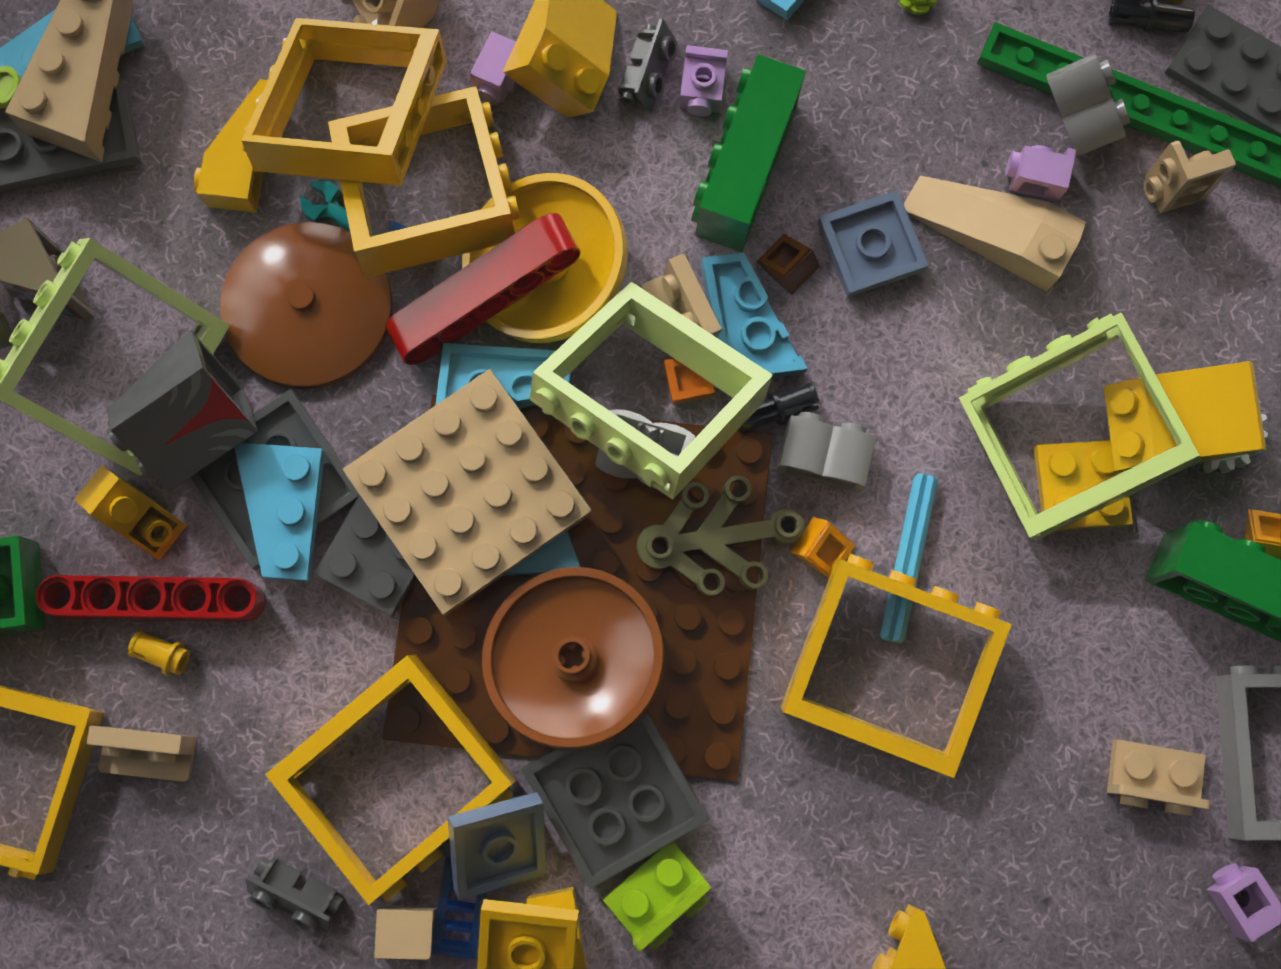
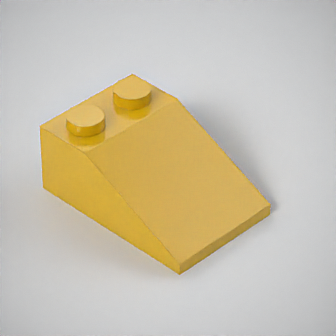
(565, 53)
(1213, 403)

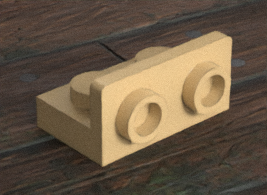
(1183, 181)
(684, 294)
(144, 753)
(1158, 775)

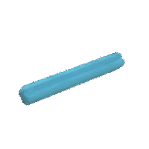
(910, 554)

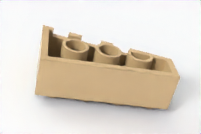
(73, 76)

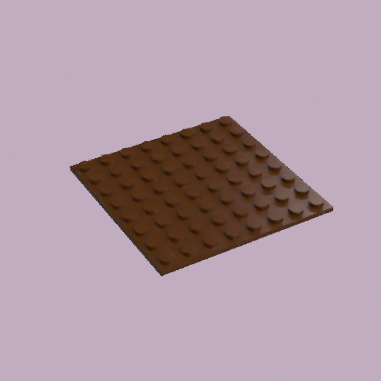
(703, 637)

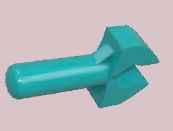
(331, 211)

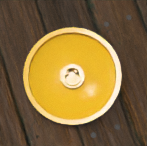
(584, 288)

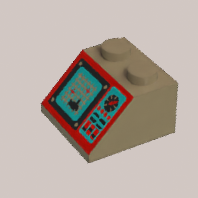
(28, 261)

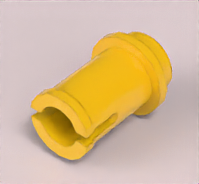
(158, 652)

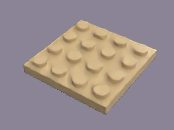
(467, 492)

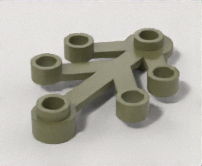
(712, 538)

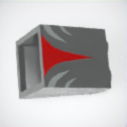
(181, 414)

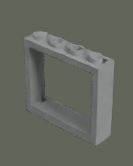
(1236, 752)

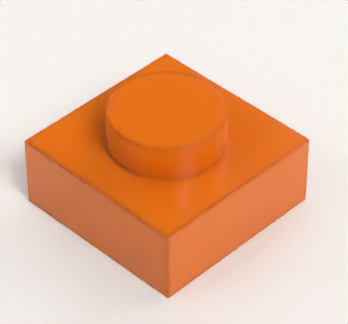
(685, 384)

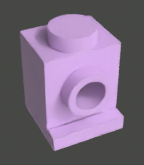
(703, 64)
(488, 70)
(1040, 172)
(1260, 907)

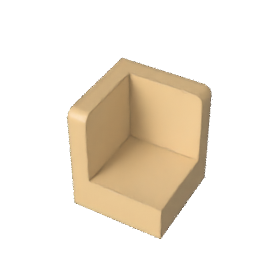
(404, 932)

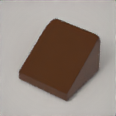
(789, 263)

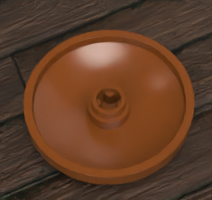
(304, 307)
(573, 658)

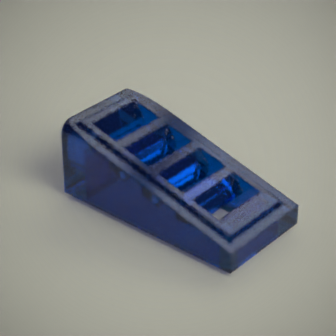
(455, 947)

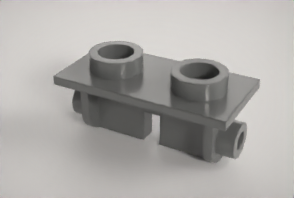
(653, 49)
(277, 889)

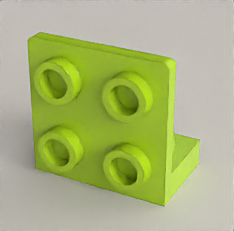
(658, 896)

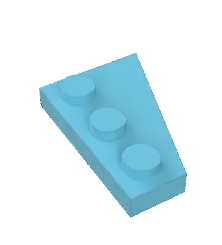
(747, 316)
(510, 365)

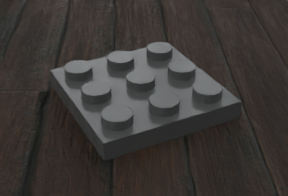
(282, 424)
(616, 800)

